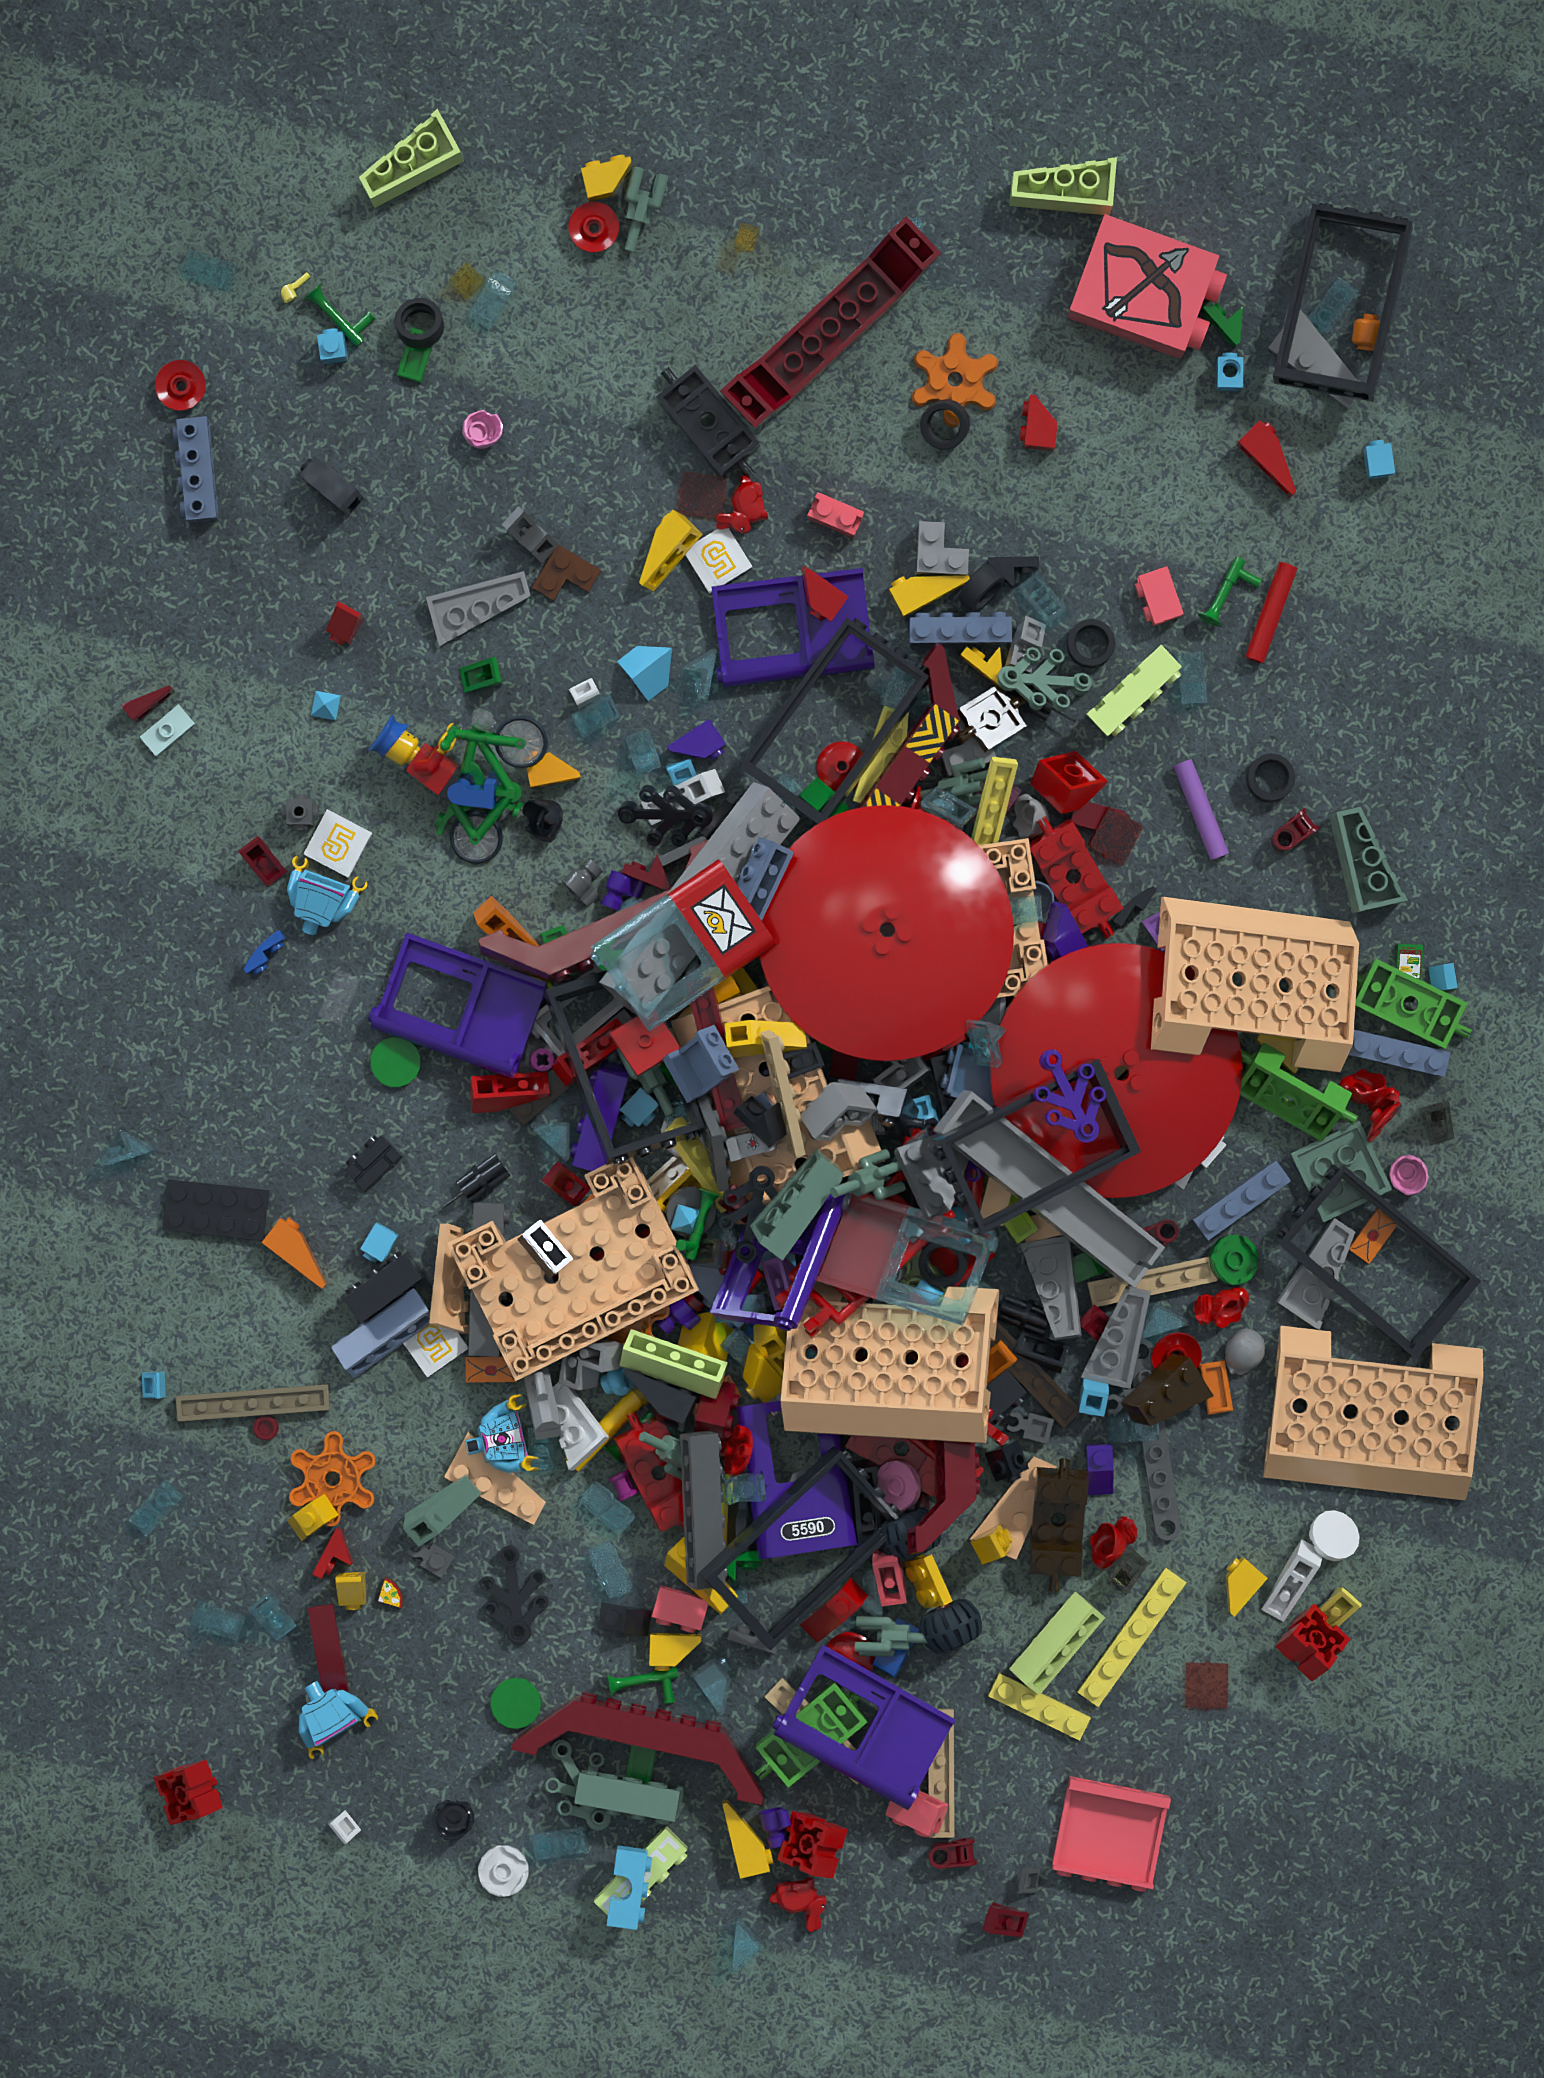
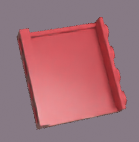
(1110, 1833)

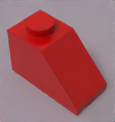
(822, 595)
(344, 624)

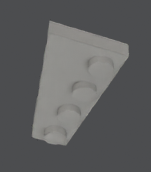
(1119, 1344)

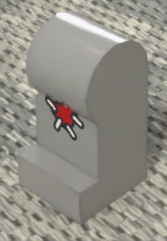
(746, 1145)

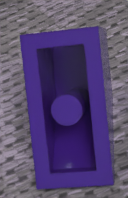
(700, 742)
(1061, 932)
(1100, 1468)

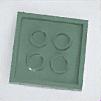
(1348, 1148)

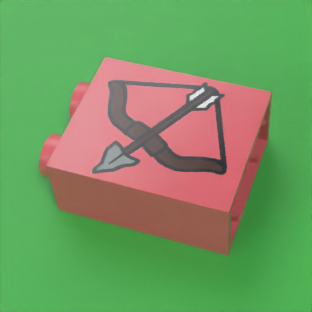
(1146, 288)

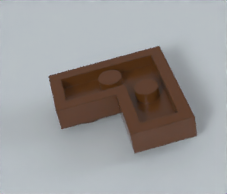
(565, 566)

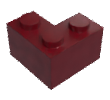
(715, 1413)

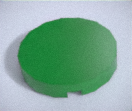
(395, 1062)
(1233, 1259)
(515, 1703)

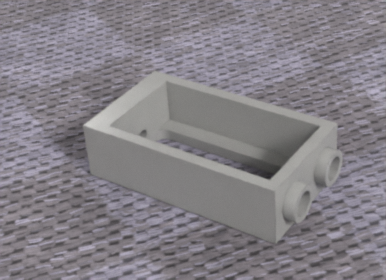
(554, 1045)

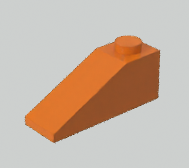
(493, 917)
(292, 1247)

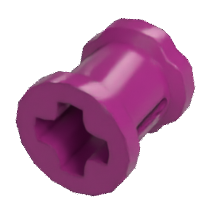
(549, 1060)
(623, 1485)

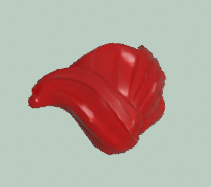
(1370, 1090)
(1221, 1308)
(1111, 1541)

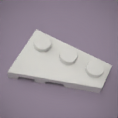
(579, 1428)

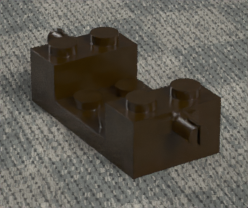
(1053, 1546)

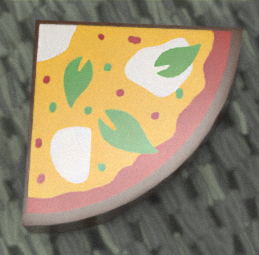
(391, 1593)

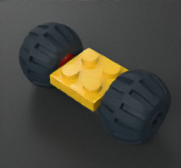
(950, 1623)

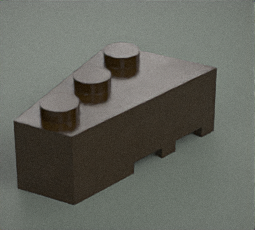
(1167, 1391)

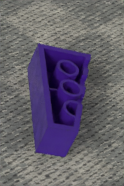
(609, 1093)

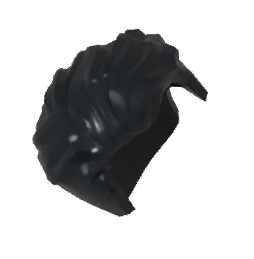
(544, 819)
(452, 1819)

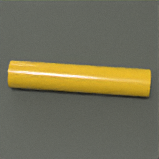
(615, 1419)

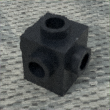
(1007, 1461)

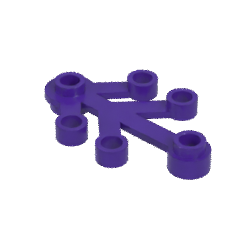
(1071, 1099)

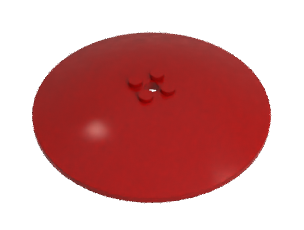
(899, 991)
(1102, 1009)

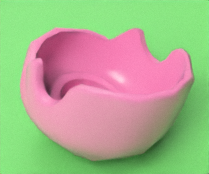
(482, 429)
(1408, 1174)

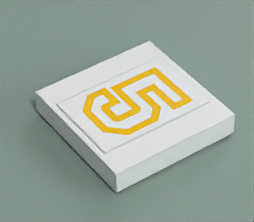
(718, 559)
(338, 843)
(435, 1347)

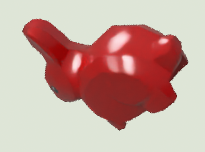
(747, 507)
(800, 1897)

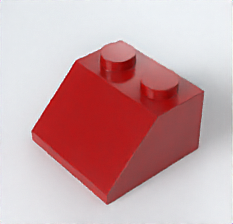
(1067, 781)

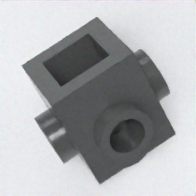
(310, 814)

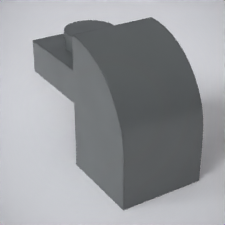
(529, 535)

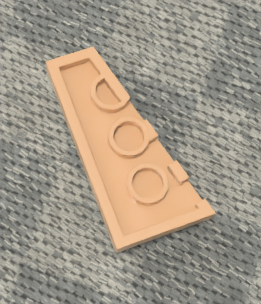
(448, 1293)
(495, 1485)
(1015, 1507)

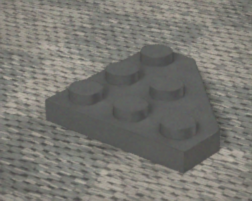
(713, 1140)
(926, 1176)

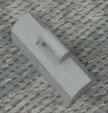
(542, 1404)

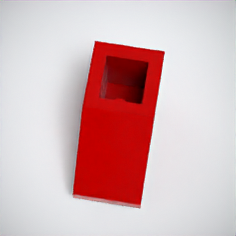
(1040, 426)

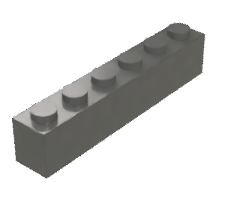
(480, 1332)
(702, 1504)

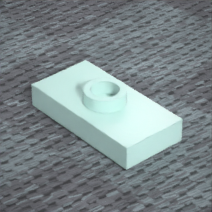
(167, 730)

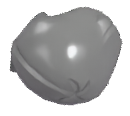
(1028, 812)
(1244, 1351)

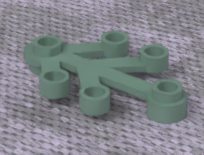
(1042, 681)
(570, 1790)

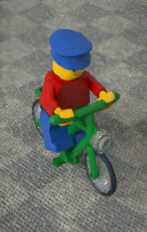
(517, 741)

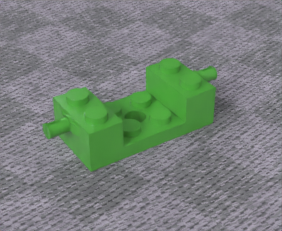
(1437, 1013)
(1311, 1109)
(831, 1713)

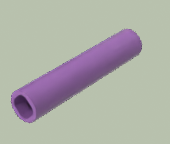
(1201, 809)

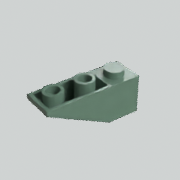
(439, 1510)

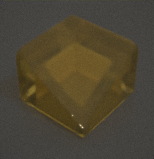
(746, 238)
(467, 281)

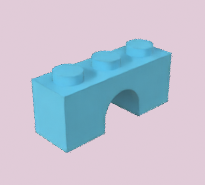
(632, 1864)

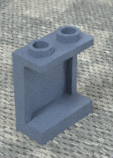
(701, 1064)
(966, 1075)

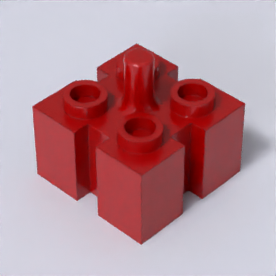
(1312, 1642)
(188, 1792)
(812, 1844)

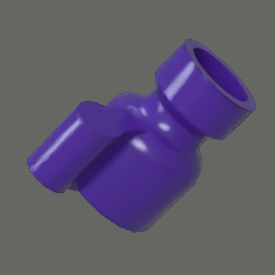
(619, 886)
(679, 1313)
(773, 1822)

